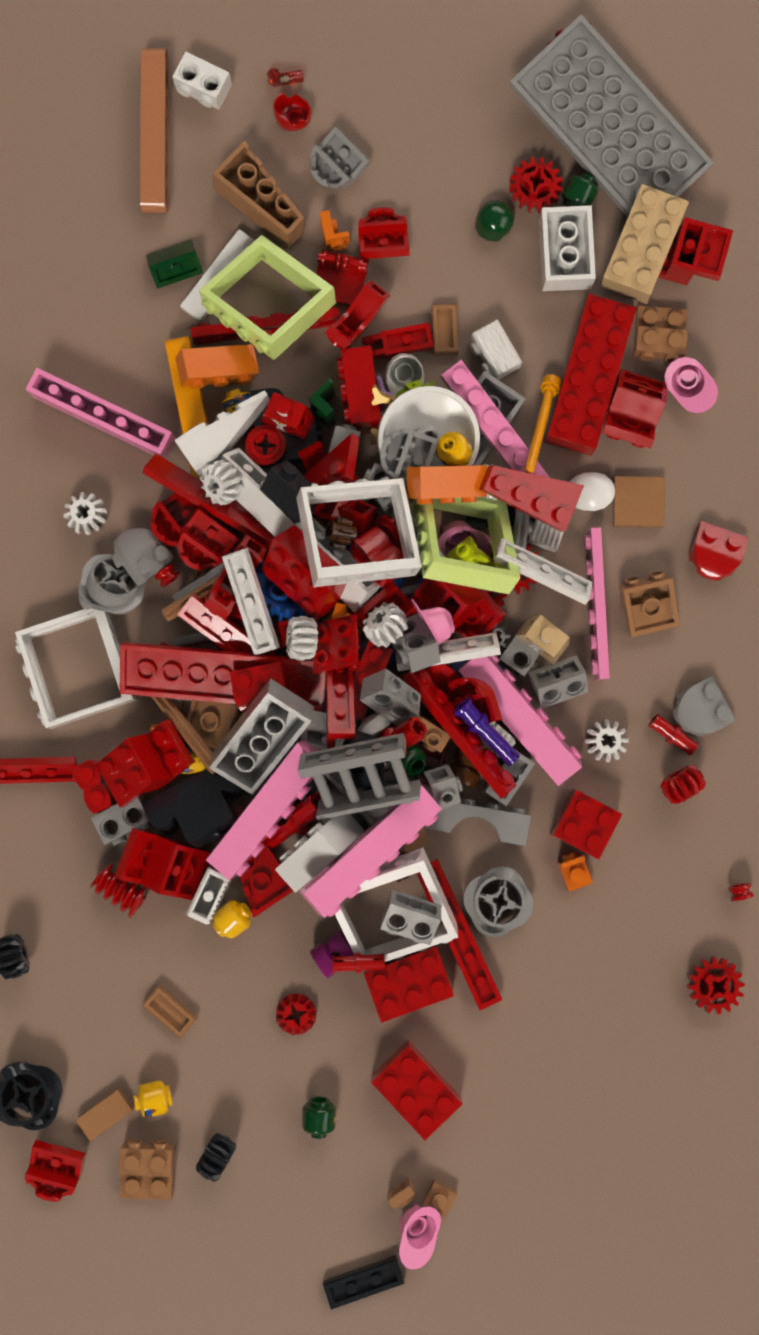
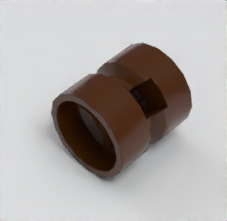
(465, 770)

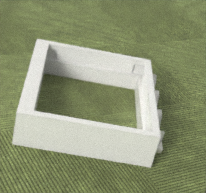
(360, 572)
(32, 668)
(399, 868)

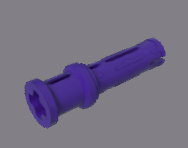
(479, 724)

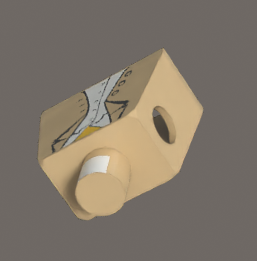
(543, 637)

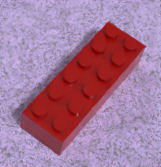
(590, 375)

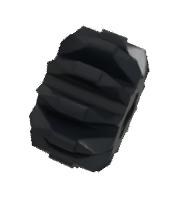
(13, 957)
(216, 1157)

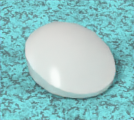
(402, 370)
(597, 491)
(374, 724)

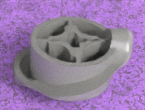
(111, 590)
(523, 908)

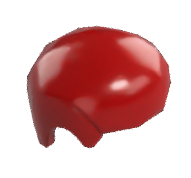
(291, 112)

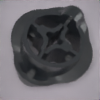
(50, 1083)

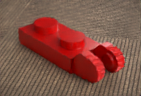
(401, 340)

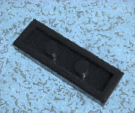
(363, 1282)

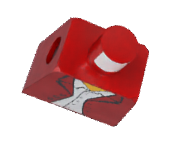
(287, 416)

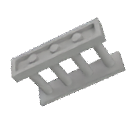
(355, 755)

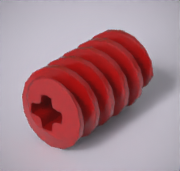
(119, 891)

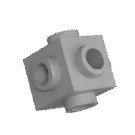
(443, 786)

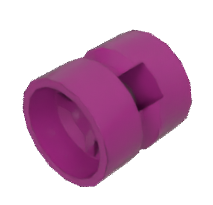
(323, 952)

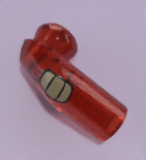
(278, 79)

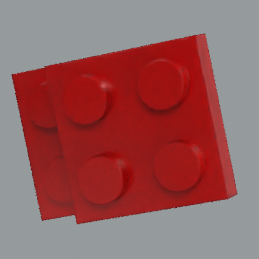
(698, 251)
(635, 409)
(470, 607)
(144, 763)
(162, 864)

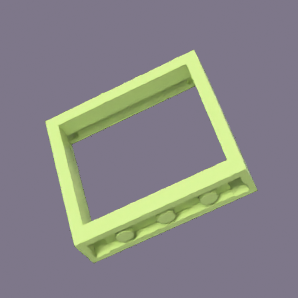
(293, 270)
(434, 567)

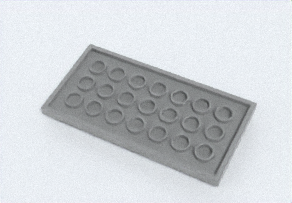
(608, 117)

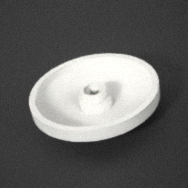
(432, 413)

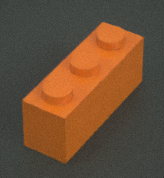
(217, 366)
(445, 483)

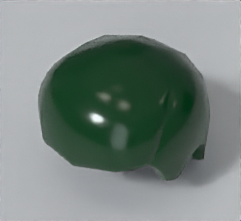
(494, 220)

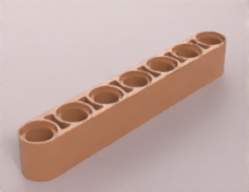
(154, 130)

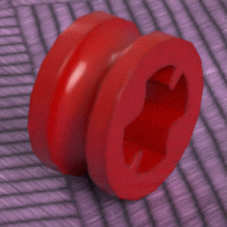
(167, 575)
(740, 891)

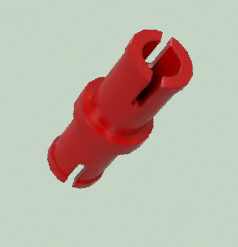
(673, 734)
(358, 963)

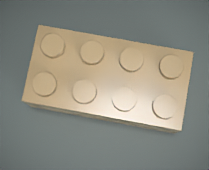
(644, 243)

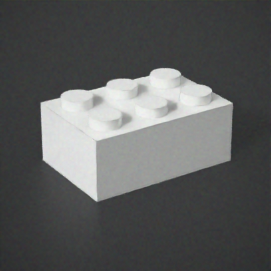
(566, 248)
(318, 851)

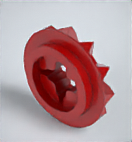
(257, 437)
(389, 525)
(301, 1003)

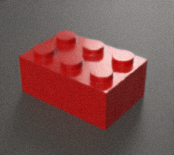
(358, 372)
(290, 571)
(409, 984)
(416, 1090)

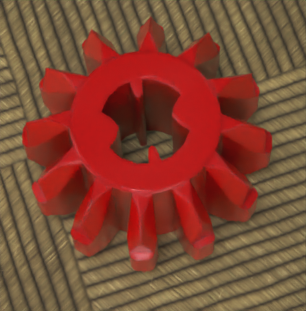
(683, 784)

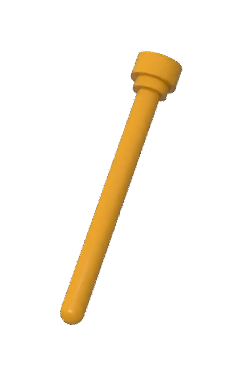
(550, 388)

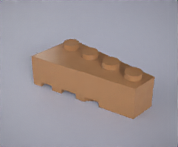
(256, 194)

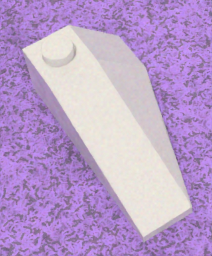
(208, 443)

